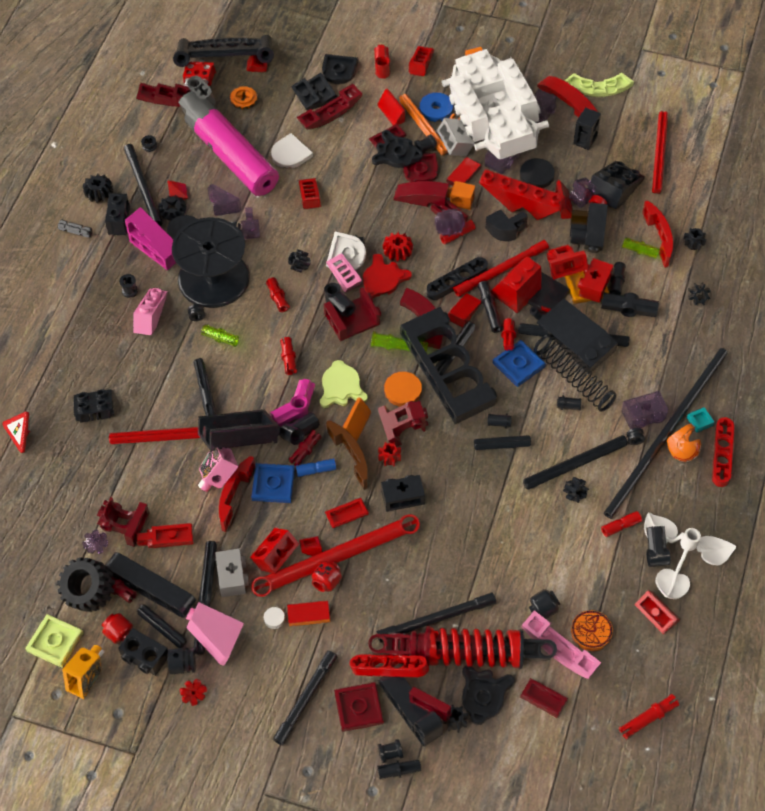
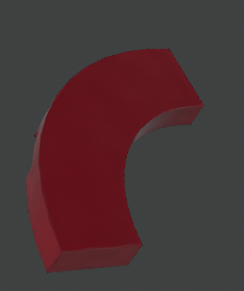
(420, 305)

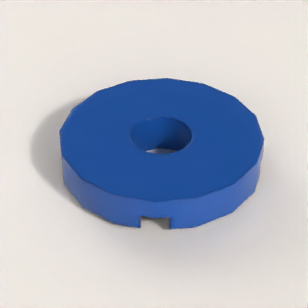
(432, 100)

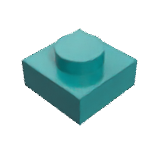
(700, 419)

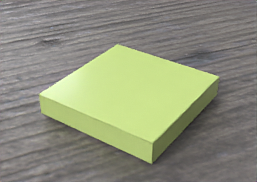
(54, 640)

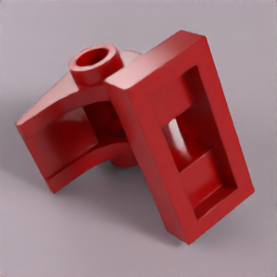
(561, 259)

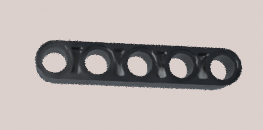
(151, 585)

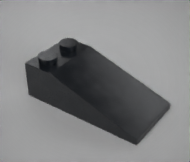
(578, 335)

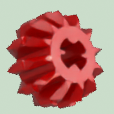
(397, 246)

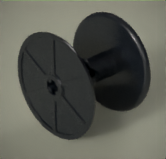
(211, 262)

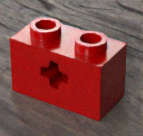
(595, 280)

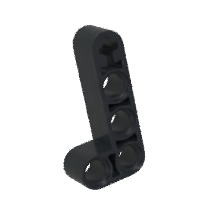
(422, 723)

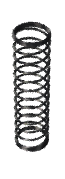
(606, 396)

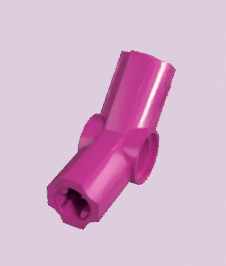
(301, 398)

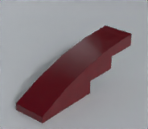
(162, 94)

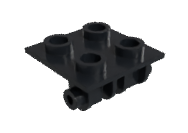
(92, 403)

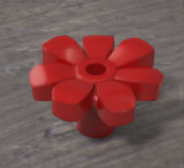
(193, 692)

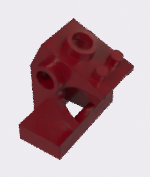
(393, 428)
(136, 519)

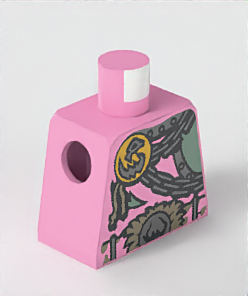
(217, 468)

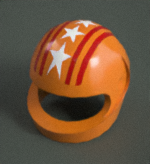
(680, 445)

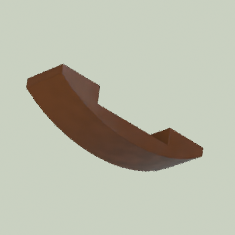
(340, 435)

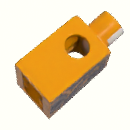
(83, 671)

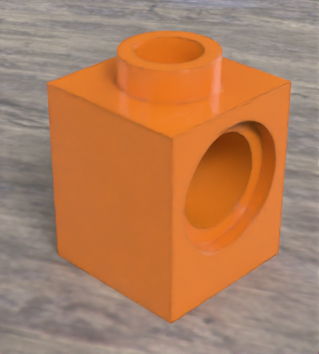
(462, 195)

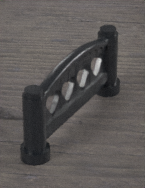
(261, 47)

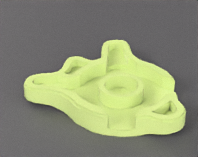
(340, 384)

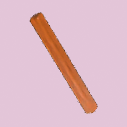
(422, 122)

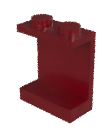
(362, 319)

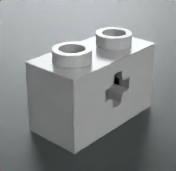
(455, 137)
(229, 583)

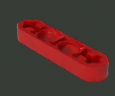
(720, 451)
(365, 665)

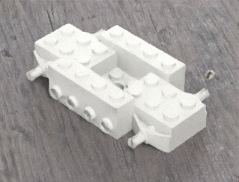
(495, 104)

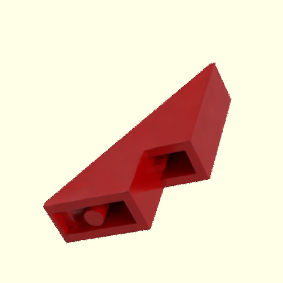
(518, 194)

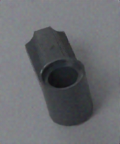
(339, 299)
(297, 430)
(657, 552)

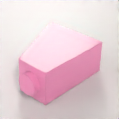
(214, 631)

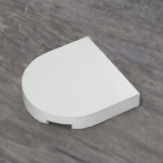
(290, 152)
(350, 247)

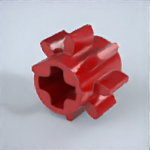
(389, 454)

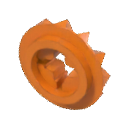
(238, 93)

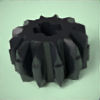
(97, 188)

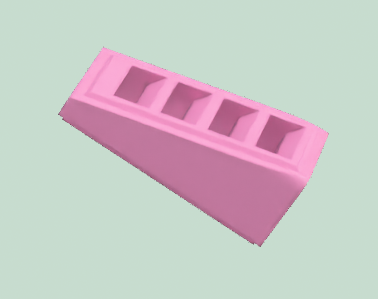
(348, 268)

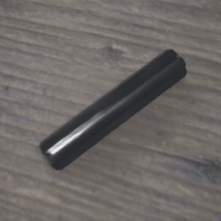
(502, 442)
(161, 626)

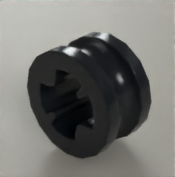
(149, 147)
(196, 312)
(635, 436)

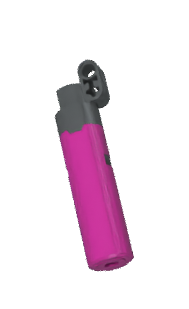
(225, 140)

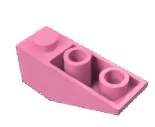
(149, 311)

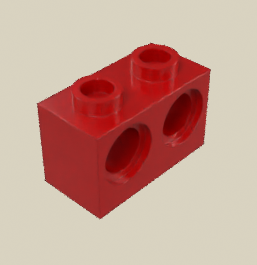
(274, 550)

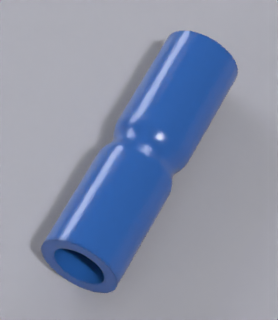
(318, 467)

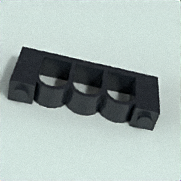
(437, 323)

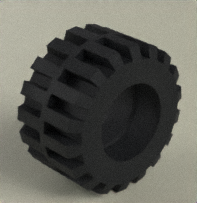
(72, 579)

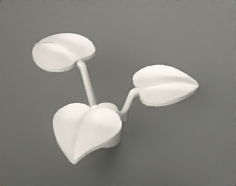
(713, 549)

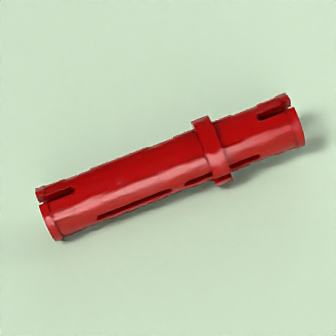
(649, 716)

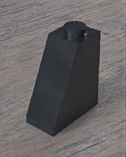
(595, 227)

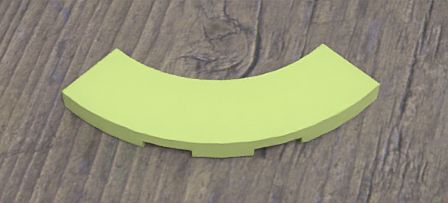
(600, 89)

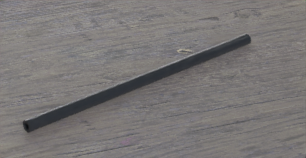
(665, 433)

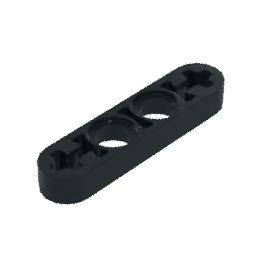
(456, 277)

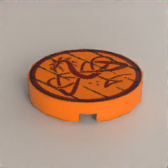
(591, 630)

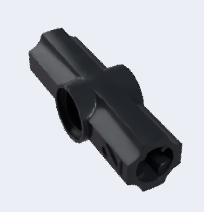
(630, 304)

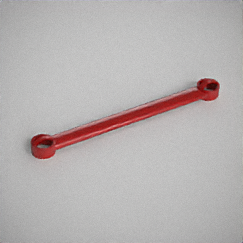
(336, 554)

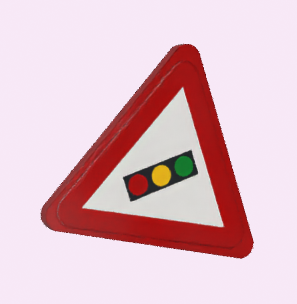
(18, 430)

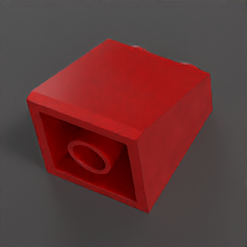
(519, 285)

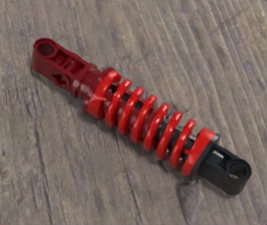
(463, 646)

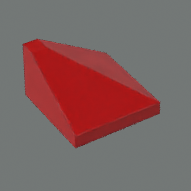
(178, 189)
(310, 546)

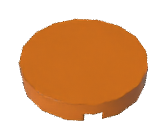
(402, 388)

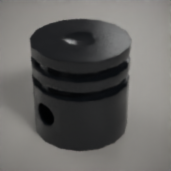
(181, 660)

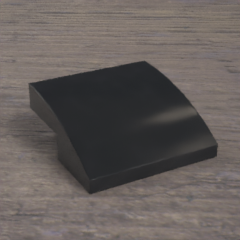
(314, 92)

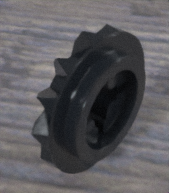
(170, 214)

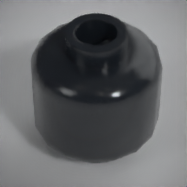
(544, 603)

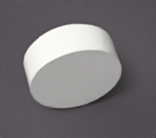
(274, 618)

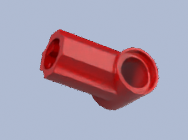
(382, 61)

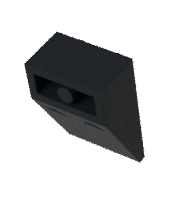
(616, 183)

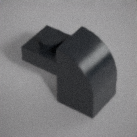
(505, 228)

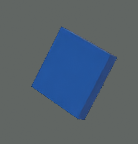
(519, 363)
(273, 483)

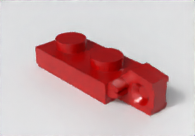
(166, 536)

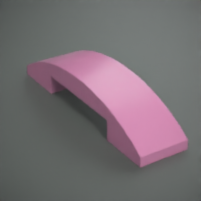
(567, 654)

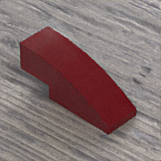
(422, 193)

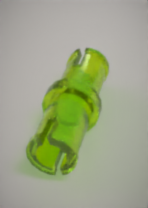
(640, 247)
(220, 335)

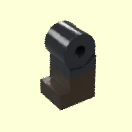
(578, 226)

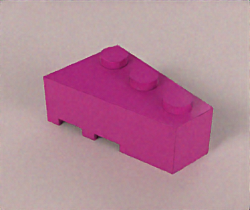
(150, 238)

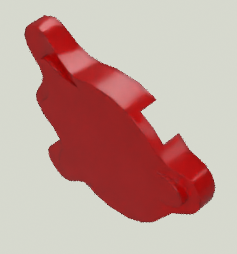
(383, 278)

